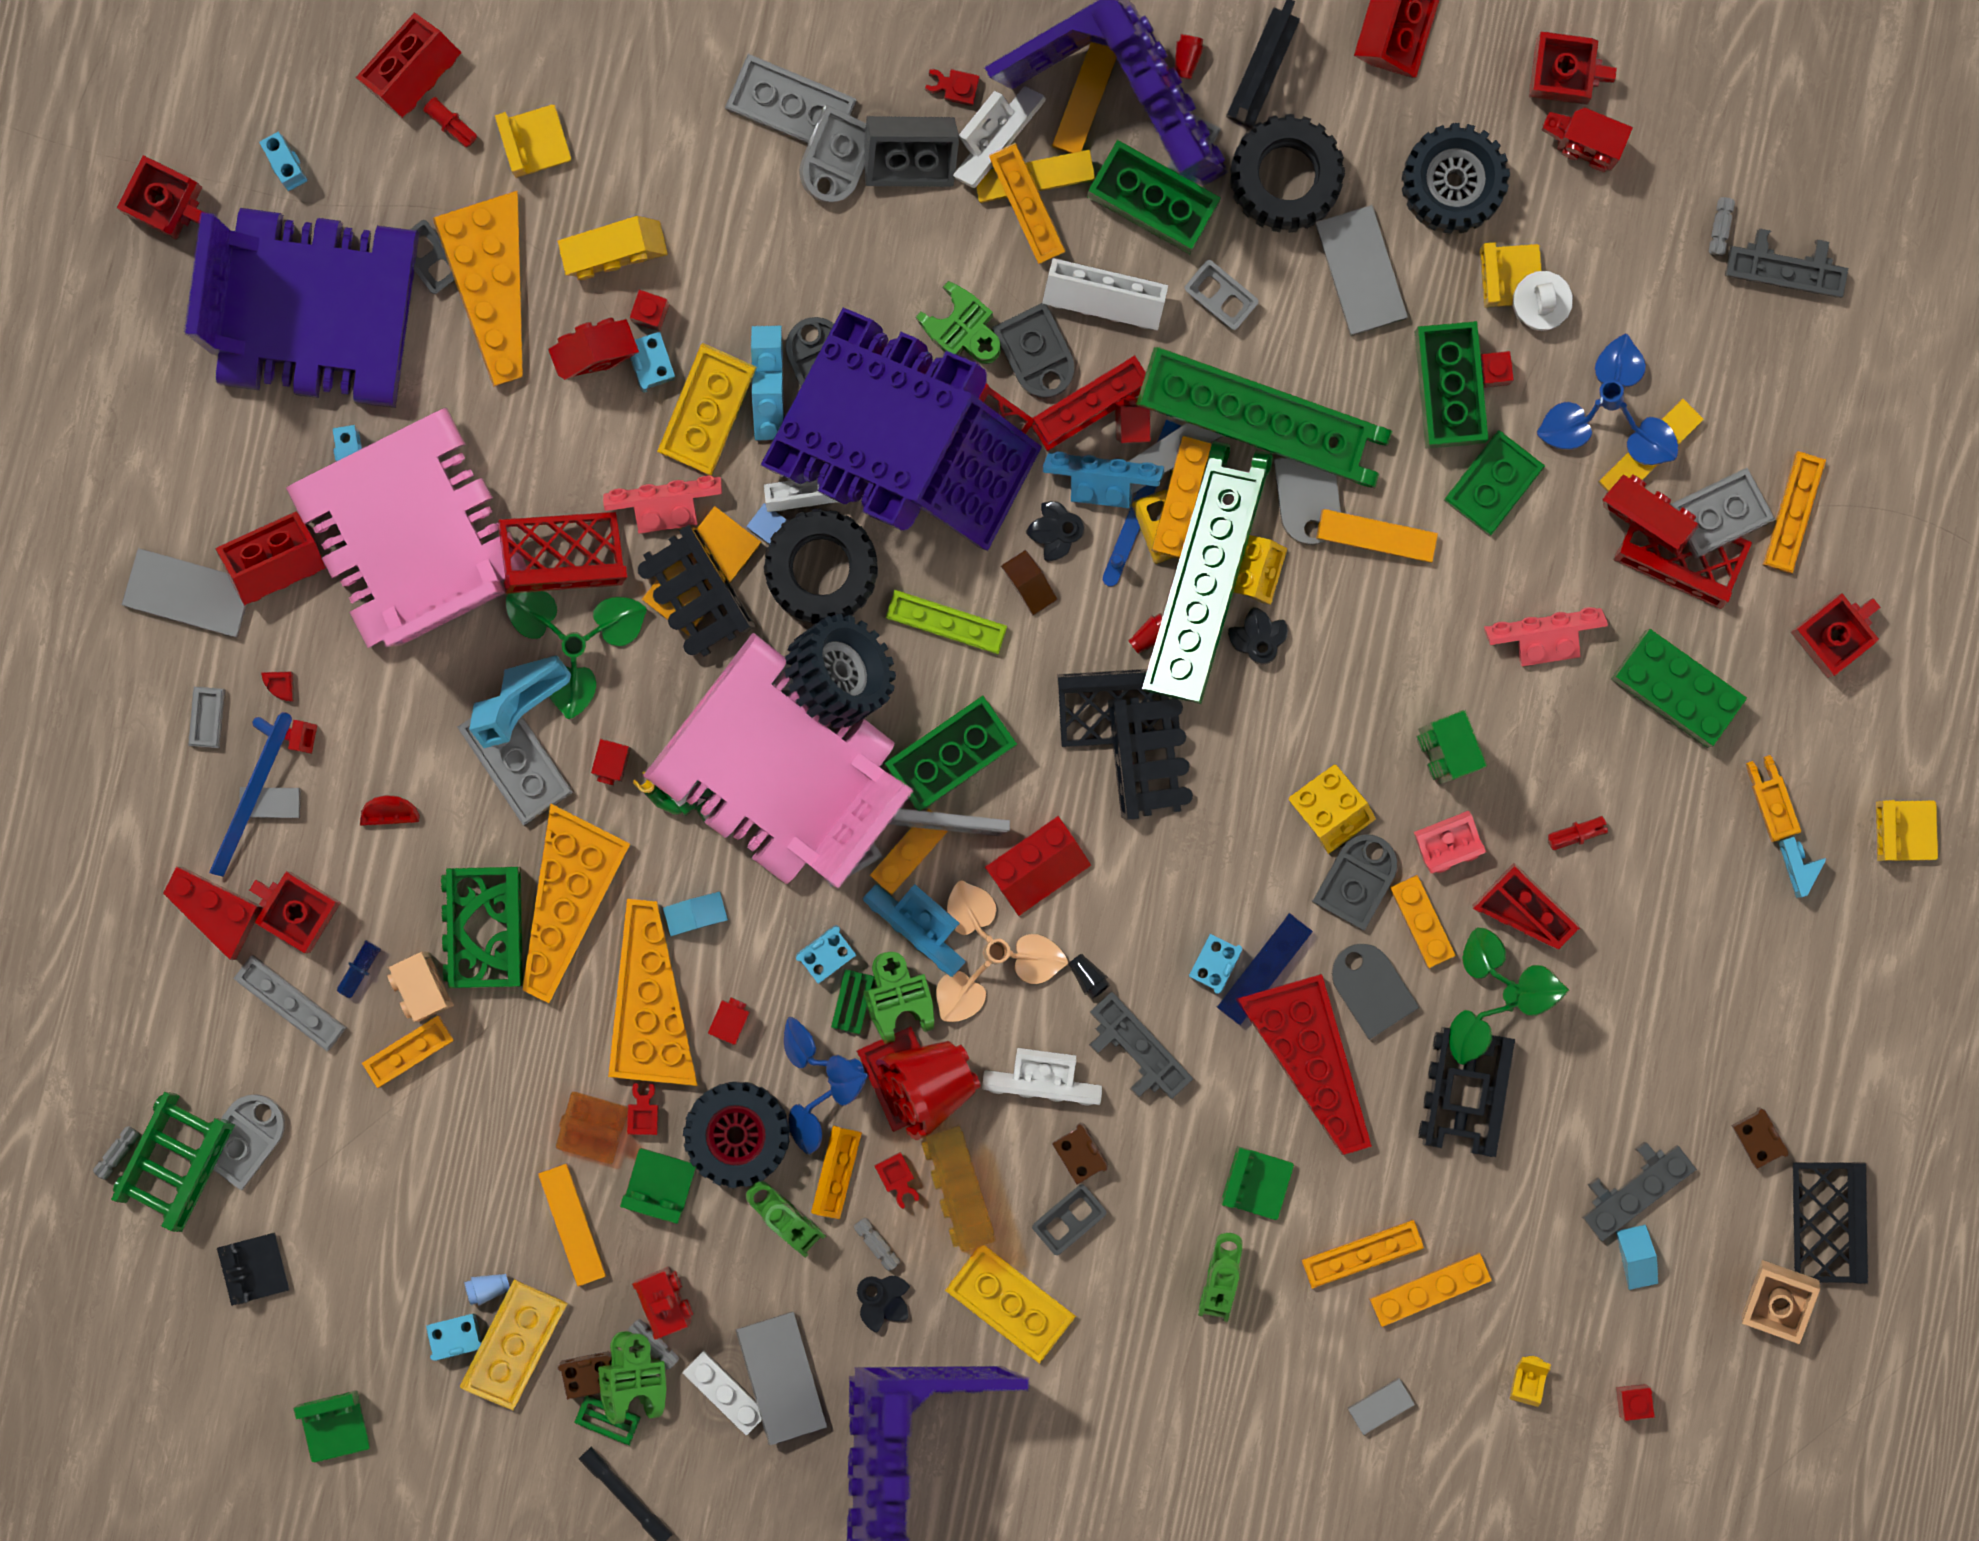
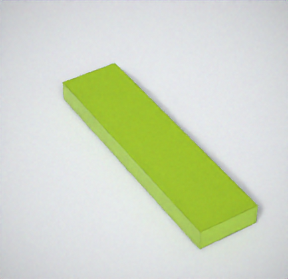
(946, 622)

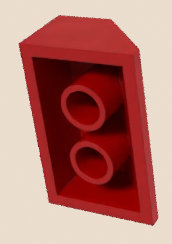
(1396, 34)
(409, 65)
(1650, 513)
(270, 558)
(1038, 866)

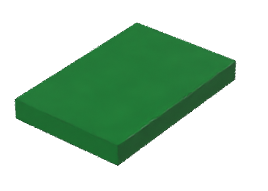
(1494, 483)

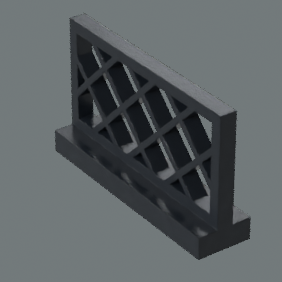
(1264, 65)
(1095, 683)
(1856, 1220)

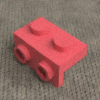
(1449, 842)

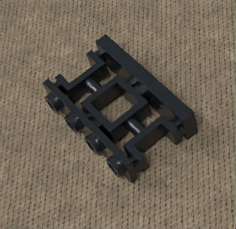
(1494, 1096)

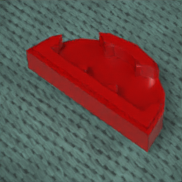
(388, 811)

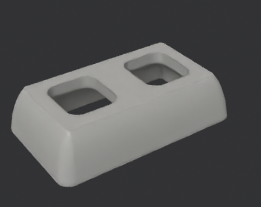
(1228, 287)

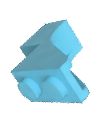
(767, 381)
(520, 691)

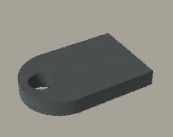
(1036, 349)
(804, 353)
(1356, 882)
(1373, 990)

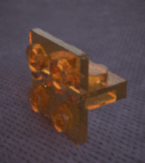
(591, 1127)

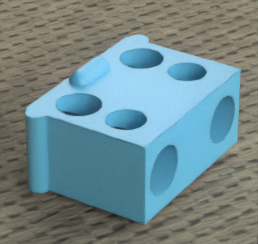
(283, 161)
(650, 361)
(345, 449)
(824, 952)
(1218, 964)
(454, 1338)

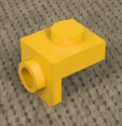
(1529, 1380)

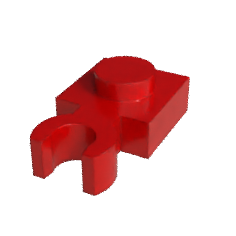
(958, 87)
(642, 1116)
(895, 1175)

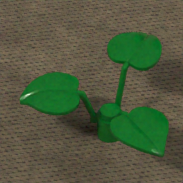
(617, 618)
(1534, 994)

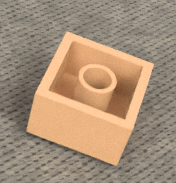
(419, 987)
(1780, 1302)

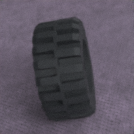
(1294, 134)
(811, 527)

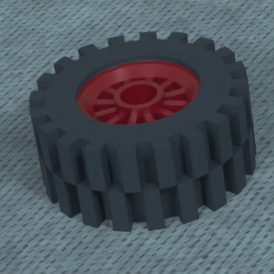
(767, 1116)

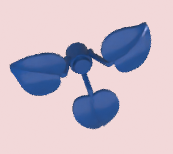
(1616, 367)
(844, 1077)

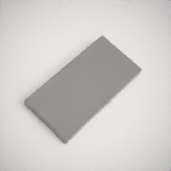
(783, 99)
(1361, 270)
(184, 593)
(521, 771)
(781, 1378)

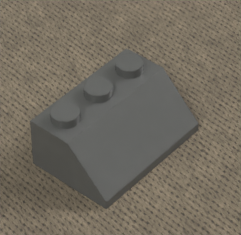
(910, 151)

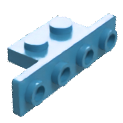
(1102, 480)
(920, 922)

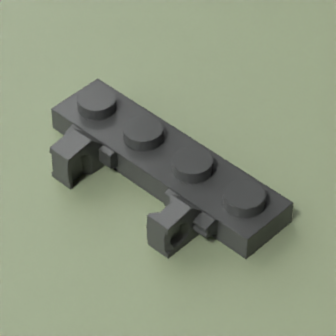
(1809, 274)
(1157, 1065)
(1620, 1206)

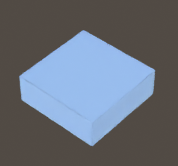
(765, 523)

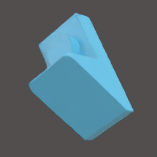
(1801, 875)

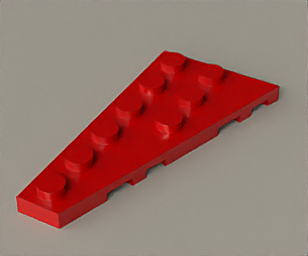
(1306, 1042)

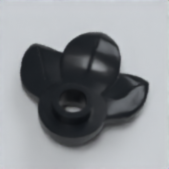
(1051, 530)
(1256, 632)
(885, 1303)

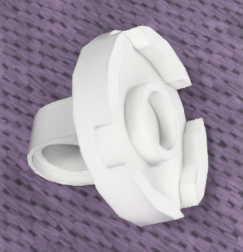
(1542, 300)

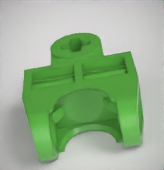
(964, 327)
(893, 984)
(785, 1219)
(1221, 1278)
(631, 1376)

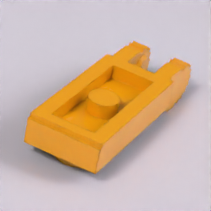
(1773, 801)

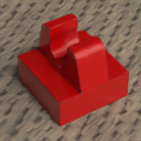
(301, 736)

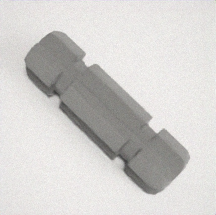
(1721, 226)
(116, 1152)
(876, 1244)
(658, 1347)

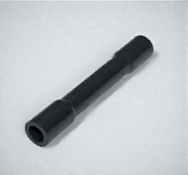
(602, 1471)

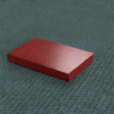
(871, 1053)

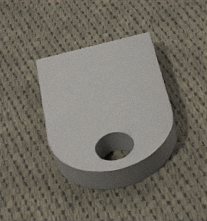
(834, 153)
(1302, 496)
(250, 1139)

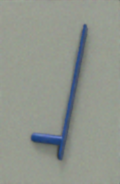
(1131, 526)
(275, 738)

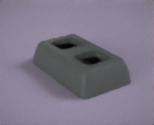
(422, 264)
(1076, 1227)

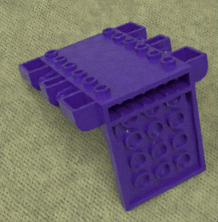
(1142, 58)
(303, 304)
(902, 433)
(881, 1422)

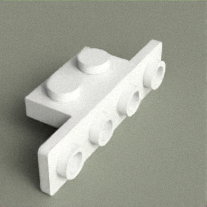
(994, 128)
(1043, 1076)

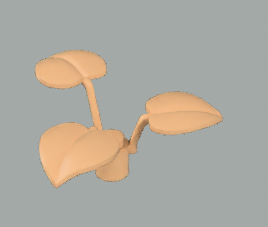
(1035, 958)

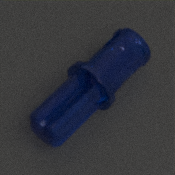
(358, 969)

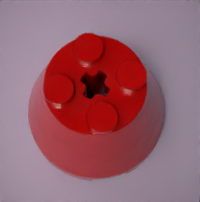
(930, 1085)

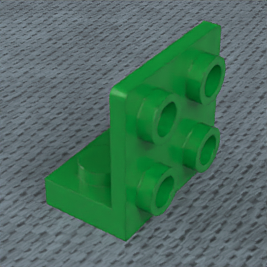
(1257, 1183)
(658, 1186)
(333, 1426)

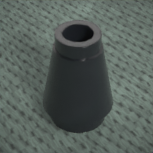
(1089, 976)

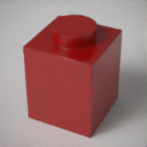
(649, 310)
(1497, 369)
(1132, 422)
(610, 761)
(729, 1020)
(1635, 1402)

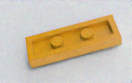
(906, 857)
(1422, 921)
(408, 1051)
(836, 1172)

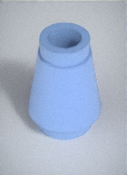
(485, 1288)

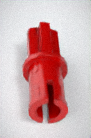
(450, 122)
(1577, 833)

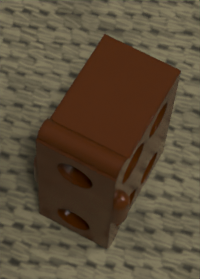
(1760, 1138)
(1082, 1153)
(585, 1372)

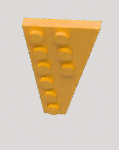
(485, 264)
(572, 882)
(648, 1018)

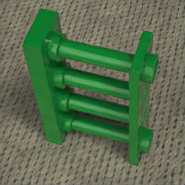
(201, 1160)

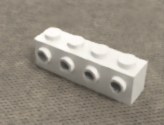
(1105, 294)

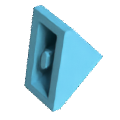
(695, 913)
(1638, 1257)

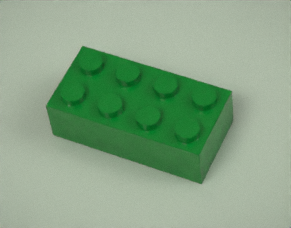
(1153, 197)
(1451, 385)
(1679, 688)
(1451, 747)
(951, 753)

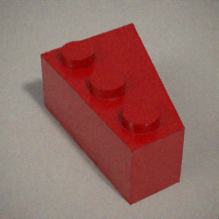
(1526, 907)
(213, 909)

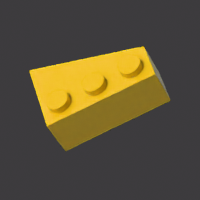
(612, 247)

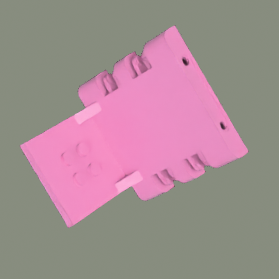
(407, 531)
(781, 770)

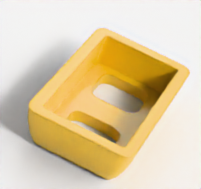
(1148, 526)

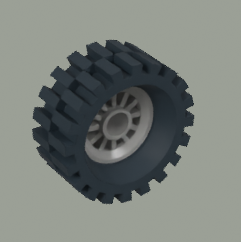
(1466, 147)
(840, 671)

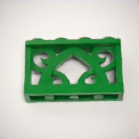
(509, 960)

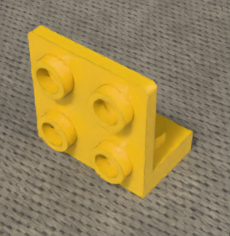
(533, 140)
(1504, 269)
(1260, 569)
(1332, 808)
(1906, 830)

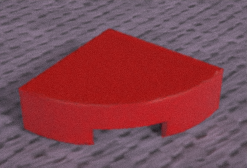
(279, 684)

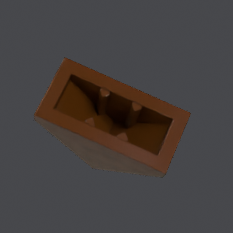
(1029, 582)

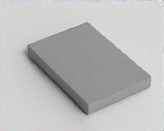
(1725, 512)

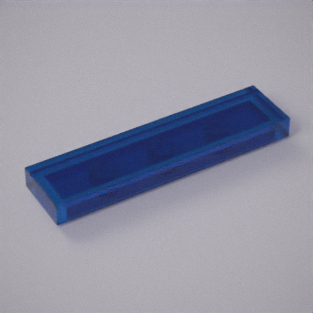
(1266, 965)

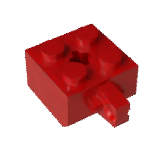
(1582, 66)
(1589, 137)
(167, 215)
(593, 348)
(1854, 637)
(278, 914)
(663, 1302)

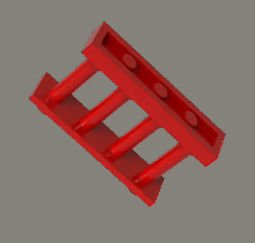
(1089, 403)

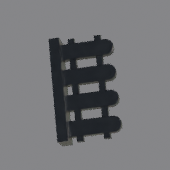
(693, 576)
(1142, 771)

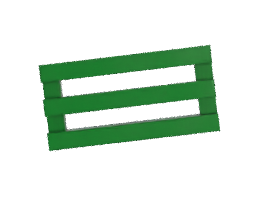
(846, 1026)
(604, 1431)

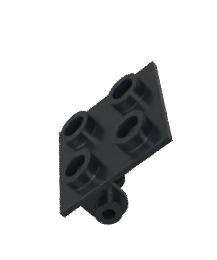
(253, 1269)

